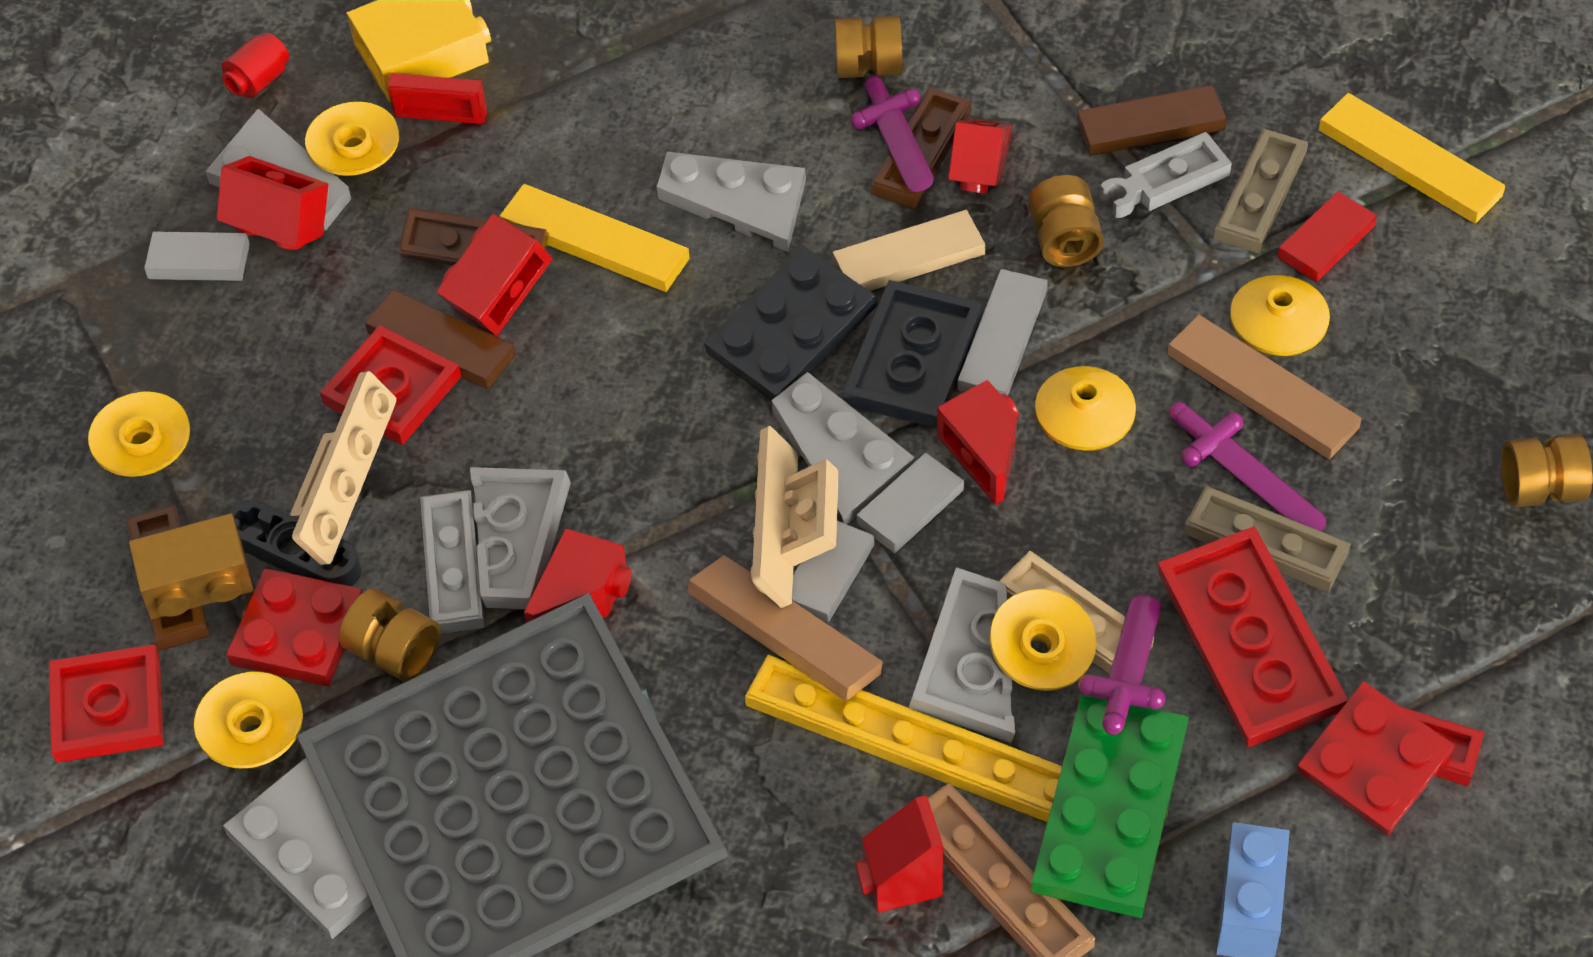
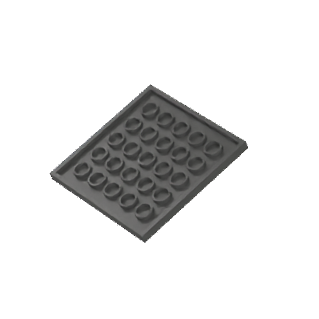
(511, 794)

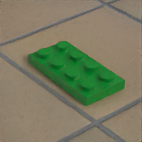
(1110, 808)

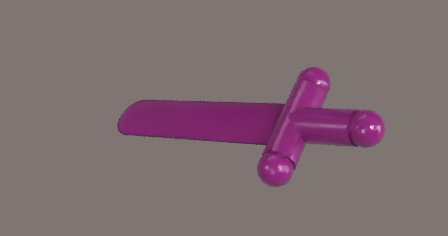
(896, 131)
(1218, 443)
(1128, 667)

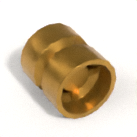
(868, 46)
(1066, 221)
(1556, 469)
(389, 634)

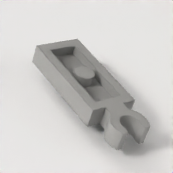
(1167, 175)

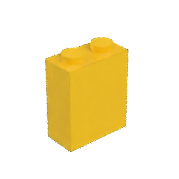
(418, 38)

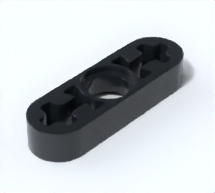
(280, 528)

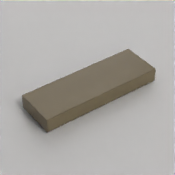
(1260, 191)
(1295, 548)

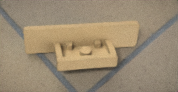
(341, 469)
(791, 516)

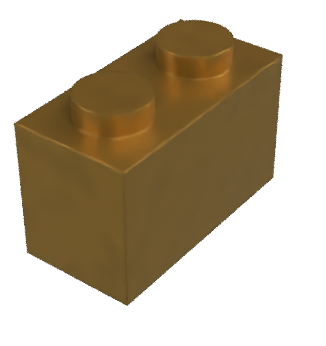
(191, 566)

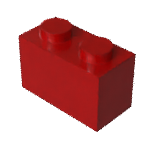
(272, 202)
(494, 274)

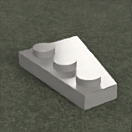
(270, 143)
(744, 193)
(830, 429)
(516, 530)
(959, 672)
(302, 850)

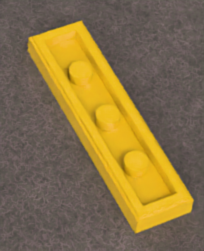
(1411, 158)
(599, 238)

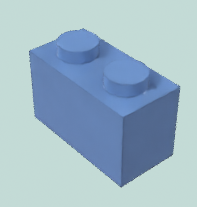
(1253, 891)

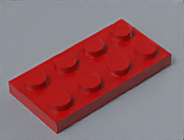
(1252, 637)

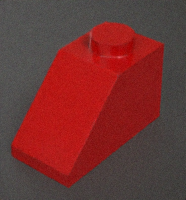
(979, 153)
(981, 436)
(581, 567)
(903, 858)

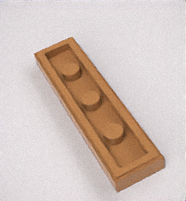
(1264, 386)
(786, 631)
(1004, 881)

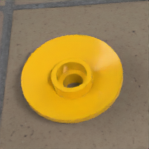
(352, 138)
(1281, 329)
(133, 420)
(1082, 422)
(1055, 622)
(244, 702)

